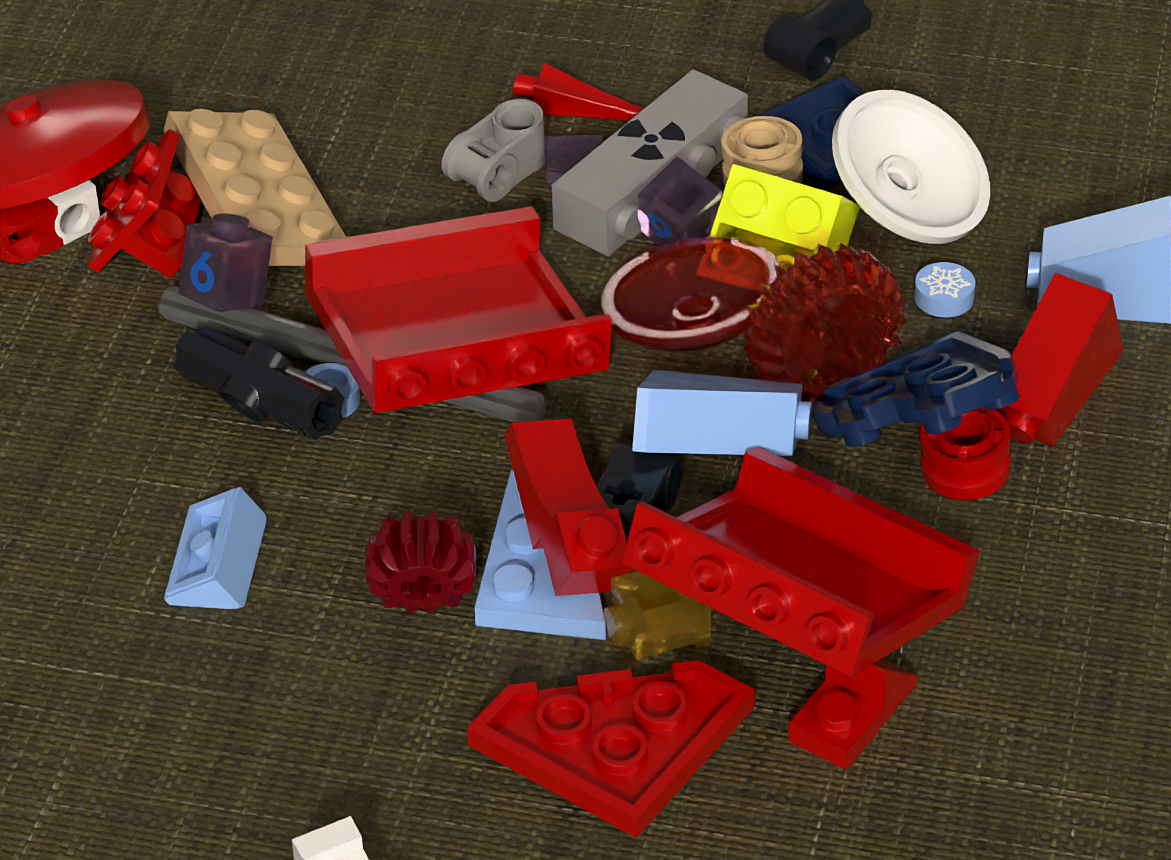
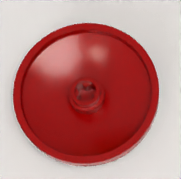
(66, 136)

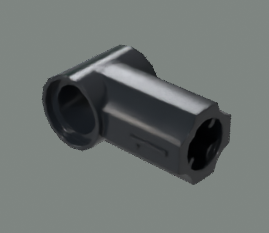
(811, 42)

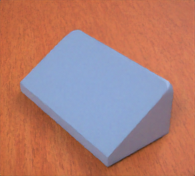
(217, 552)

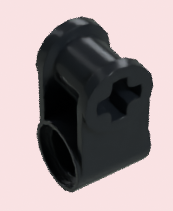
(639, 478)

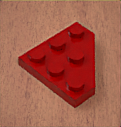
(614, 738)

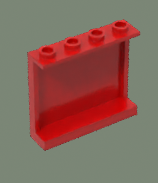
(451, 310)
(807, 563)

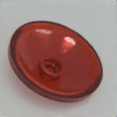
(688, 293)

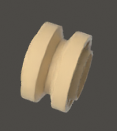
(764, 146)

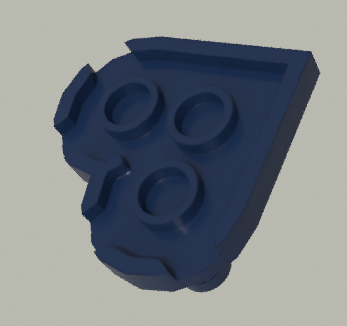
(920, 386)

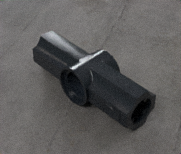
(259, 382)

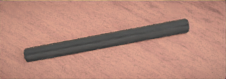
(316, 346)

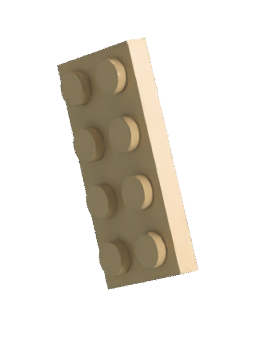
(252, 171)

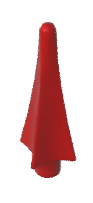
(566, 96)

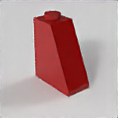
(1062, 359)

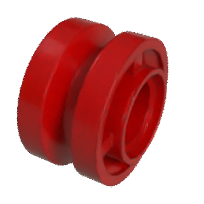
(968, 459)

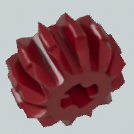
(420, 562)

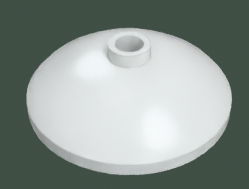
(910, 167)

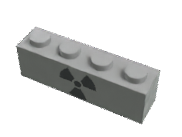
(599, 194)

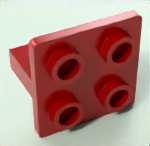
(147, 211)

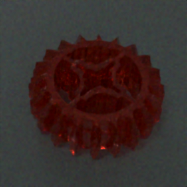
(833, 286)

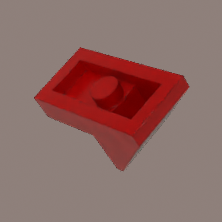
(850, 711)

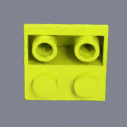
(782, 214)

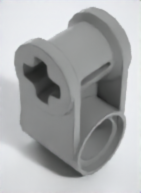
(503, 149)

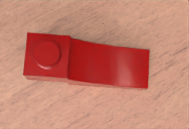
(564, 508)

